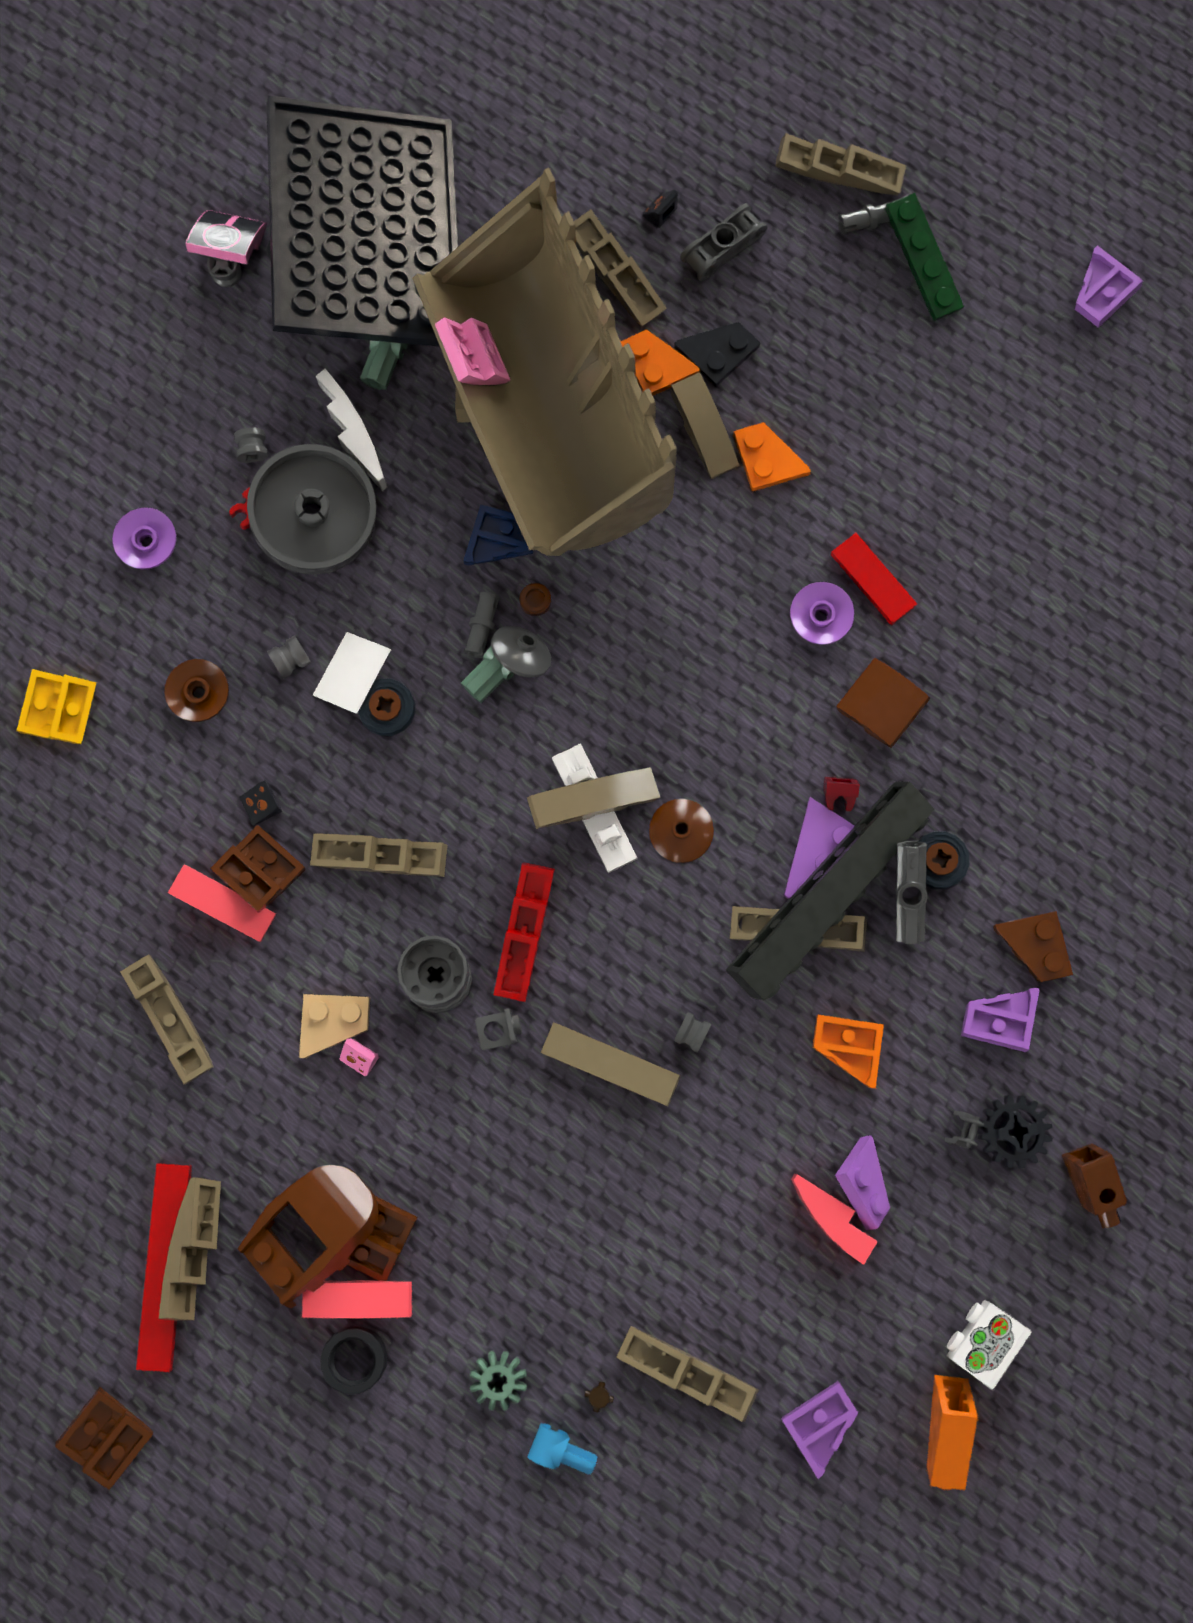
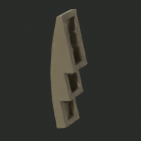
(840, 166)
(617, 270)
(593, 797)
(378, 855)
(187, 1255)
(687, 1373)

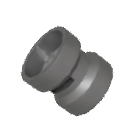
(288, 656)

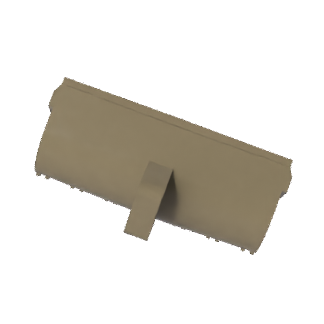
(571, 424)

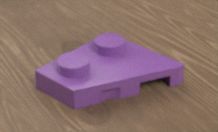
(1105, 287)
(1002, 1019)
(863, 1183)
(820, 1425)

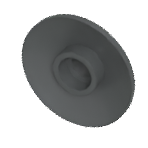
(521, 651)

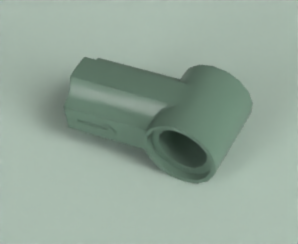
(381, 363)
(486, 677)

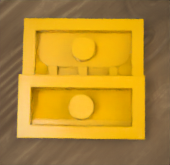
(56, 707)

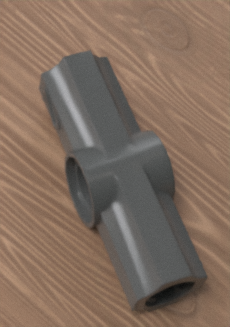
(911, 911)

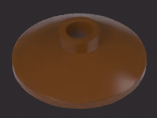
(186, 679)
(676, 846)

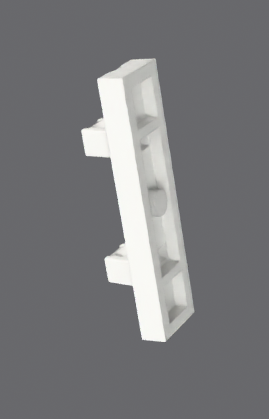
(603, 828)

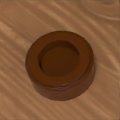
(535, 599)

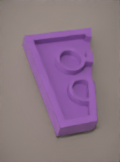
(817, 839)

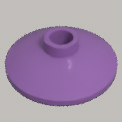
(134, 528)
(825, 598)

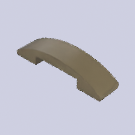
(168, 1018)

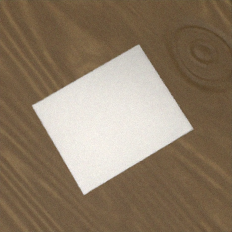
(351, 672)

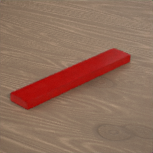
(156, 1334)

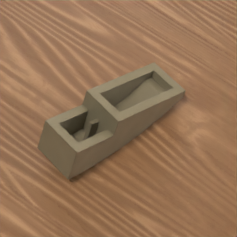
(704, 425)

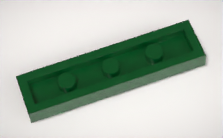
(924, 256)

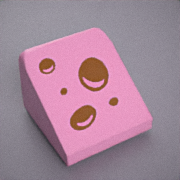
(358, 1056)

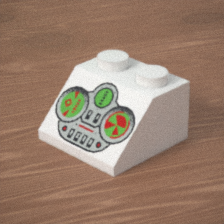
(987, 1343)

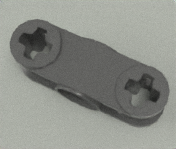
(738, 229)

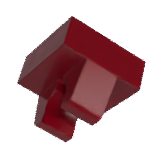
(842, 787)

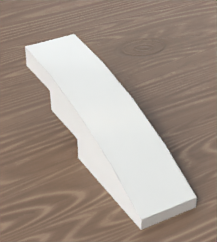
(355, 437)

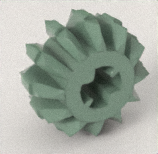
(487, 1375)

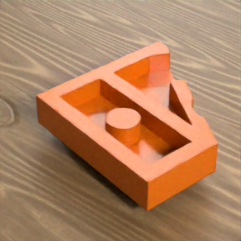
(658, 363)
(767, 457)
(850, 1045)

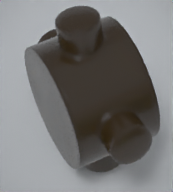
(599, 1396)

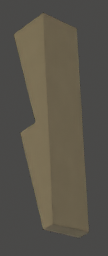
(846, 935)
(610, 1064)

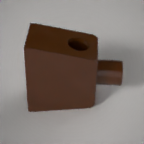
(1096, 1182)

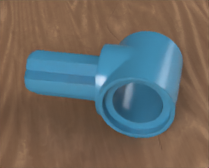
(552, 1448)

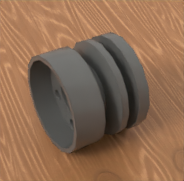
(437, 955)

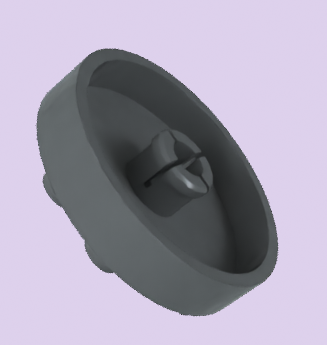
(306, 477)

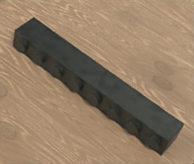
(830, 891)

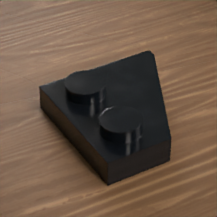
(718, 350)

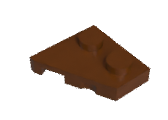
(1038, 945)

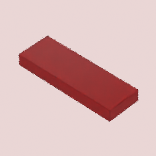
(873, 579)

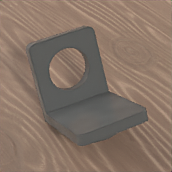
(511, 1026)

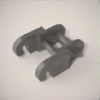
(962, 1141)

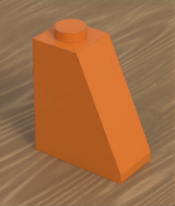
(951, 1432)

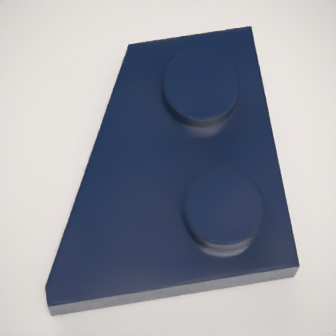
(495, 537)

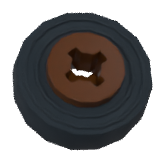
(392, 717)
(955, 862)

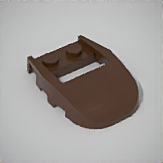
(335, 1208)

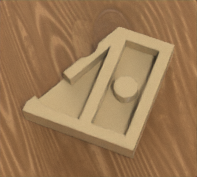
(331, 1020)

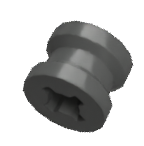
(227, 279)
(250, 445)
(692, 1032)

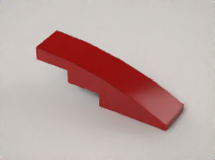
(524, 932)

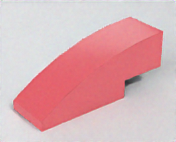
(220, 903)
(834, 1220)
(359, 1300)

